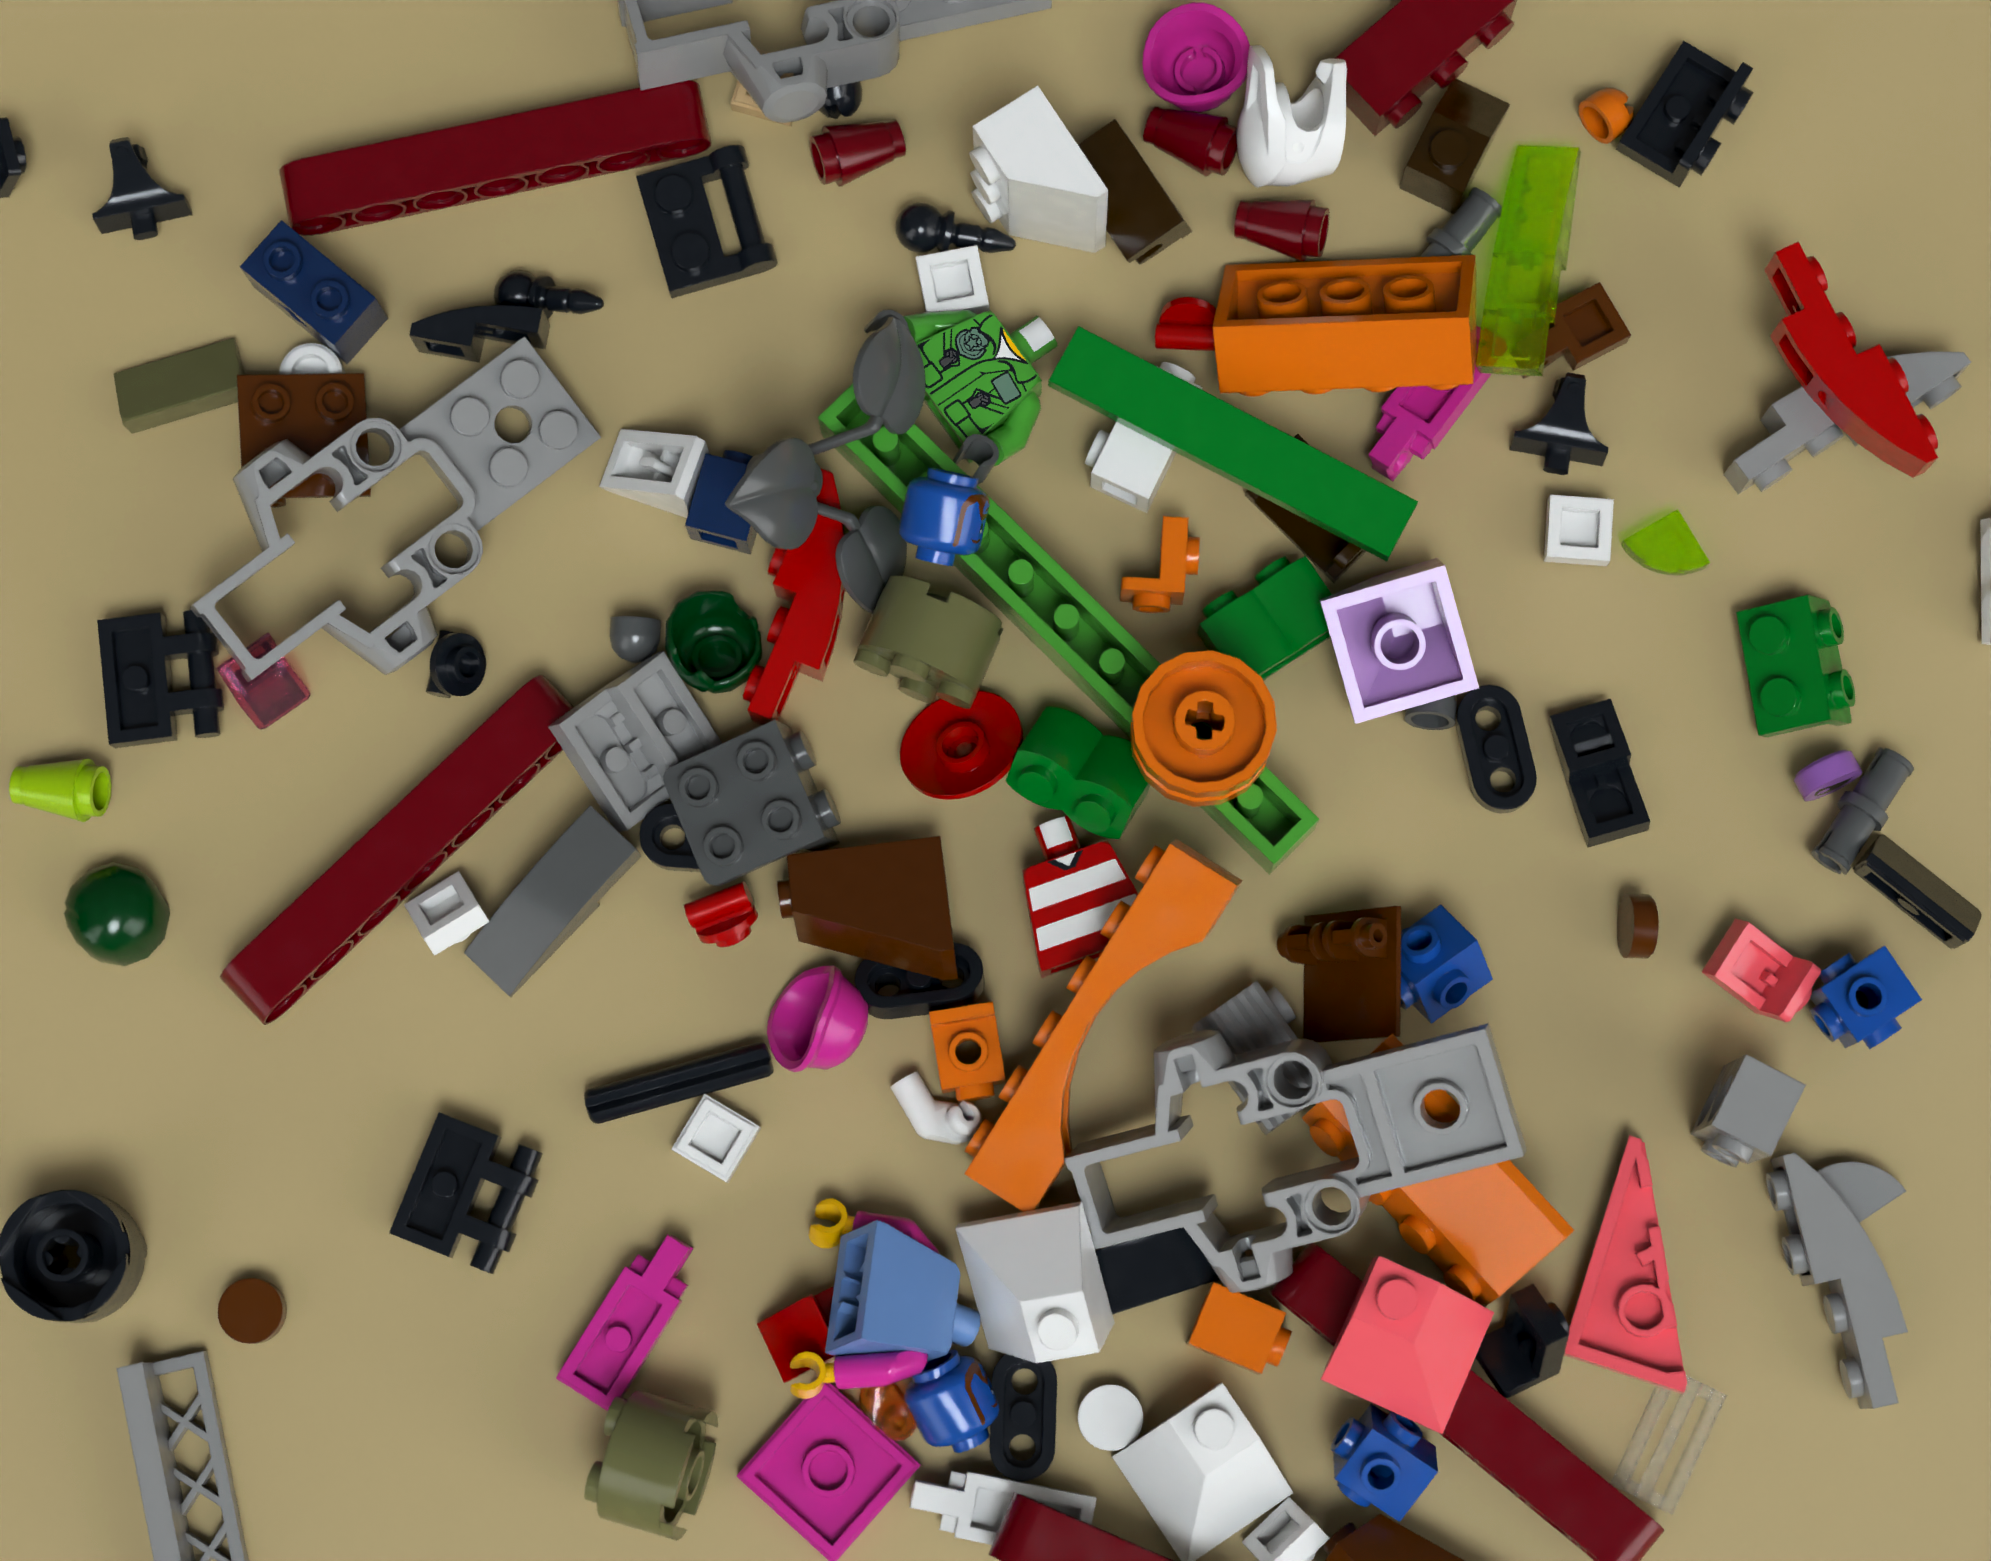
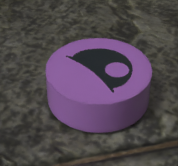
(1827, 775)

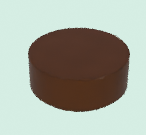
(1637, 926)
(252, 1311)

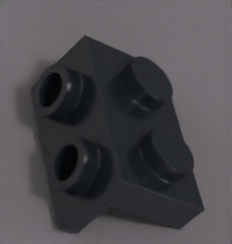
(1684, 112)

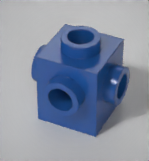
(1440, 965)
(1880, 986)
(1383, 1461)

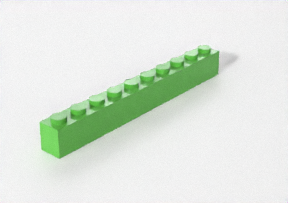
(1064, 623)

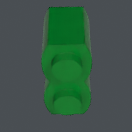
(1272, 621)
(1079, 771)

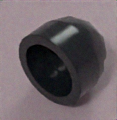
(842, 100)

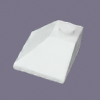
(1037, 1283)
(1203, 1474)

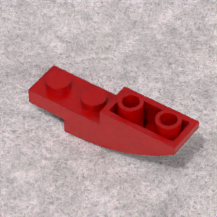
(1854, 390)
(809, 629)

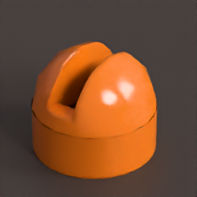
(1606, 114)

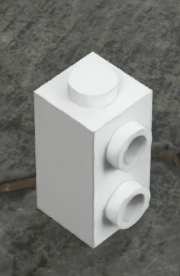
(1130, 463)

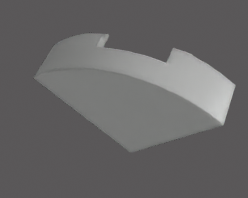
(1862, 1186)

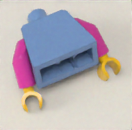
(888, 1305)

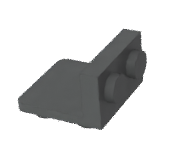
(751, 802)

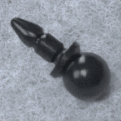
(923, 228)
(526, 290)

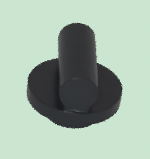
(455, 665)

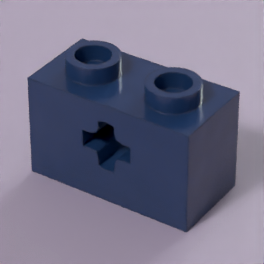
(314, 292)

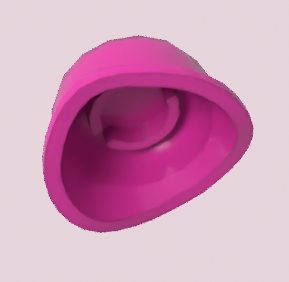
(1196, 57)
(817, 1020)

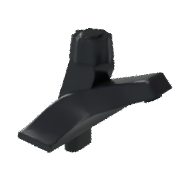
(135, 196)
(1563, 431)

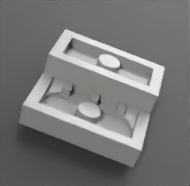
(631, 736)

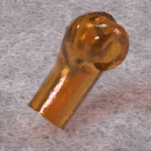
(888, 1411)

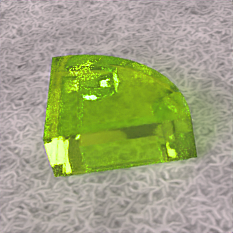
(1667, 547)

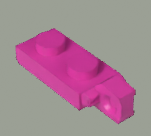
(1417, 421)
(627, 1325)

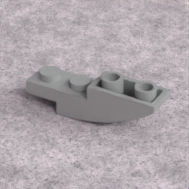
(1801, 424)
(1833, 1247)

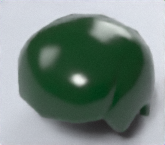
(712, 641)
(116, 914)

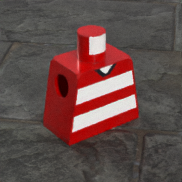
(1072, 896)

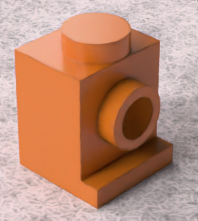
(964, 1024)

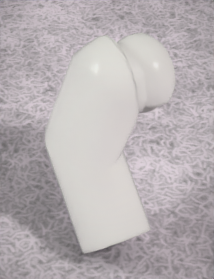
(934, 1118)

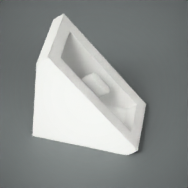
(656, 469)

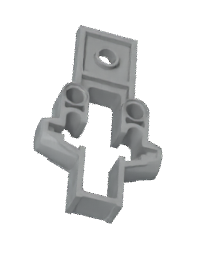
(834, 54)
(468, 457)
(1385, 1115)

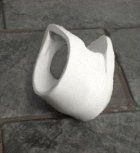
(1294, 140)

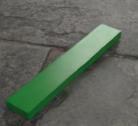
(1232, 443)

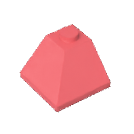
(1407, 1344)

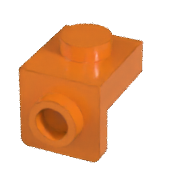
(1177, 558)

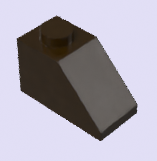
(1453, 145)

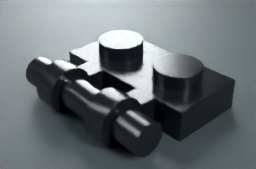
(139, 678)
(448, 1184)

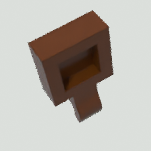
(1585, 328)

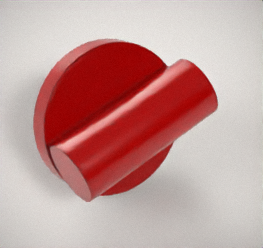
(1186, 325)
(723, 915)

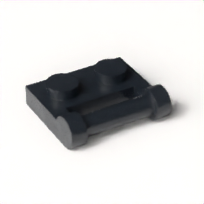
(686, 228)

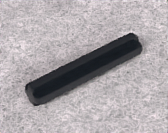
(678, 1082)

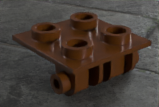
(307, 412)
(1348, 973)

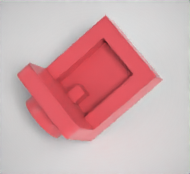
(1761, 972)

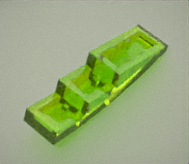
(1528, 260)

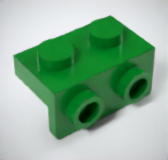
(1795, 665)

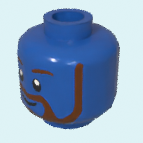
(944, 516)
(952, 1402)

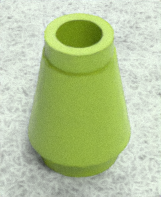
(63, 788)

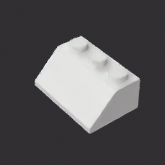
(1037, 177)

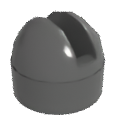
(634, 637)
(1433, 715)

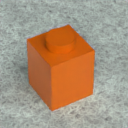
(1239, 1330)

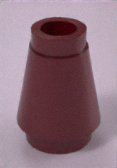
(1193, 138)
(855, 149)
(1284, 226)

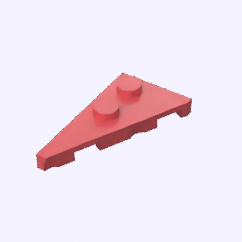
(1625, 1301)

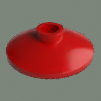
(961, 750)

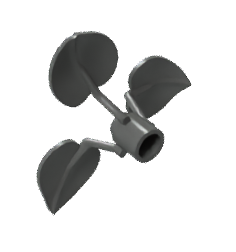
(783, 481)

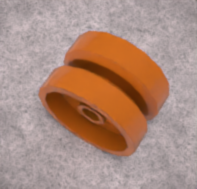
(1212, 691)

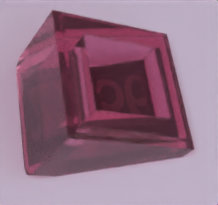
(271, 692)

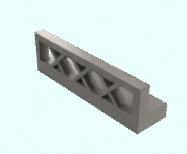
(157, 1467)

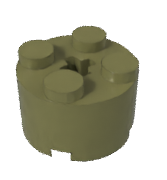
(929, 642)
(652, 1463)

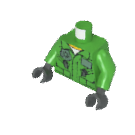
(979, 379)

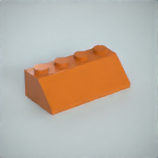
(1347, 325)
(1473, 1224)

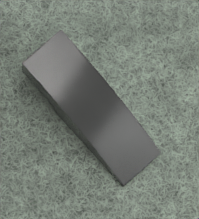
(552, 901)

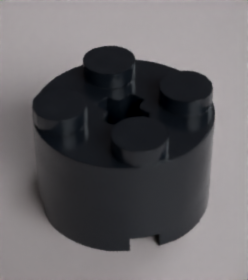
(37, 1269)

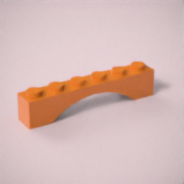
(1032, 1136)

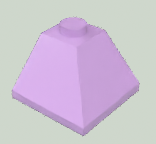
(1399, 641)

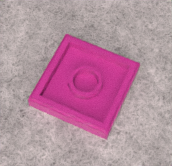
(828, 1471)

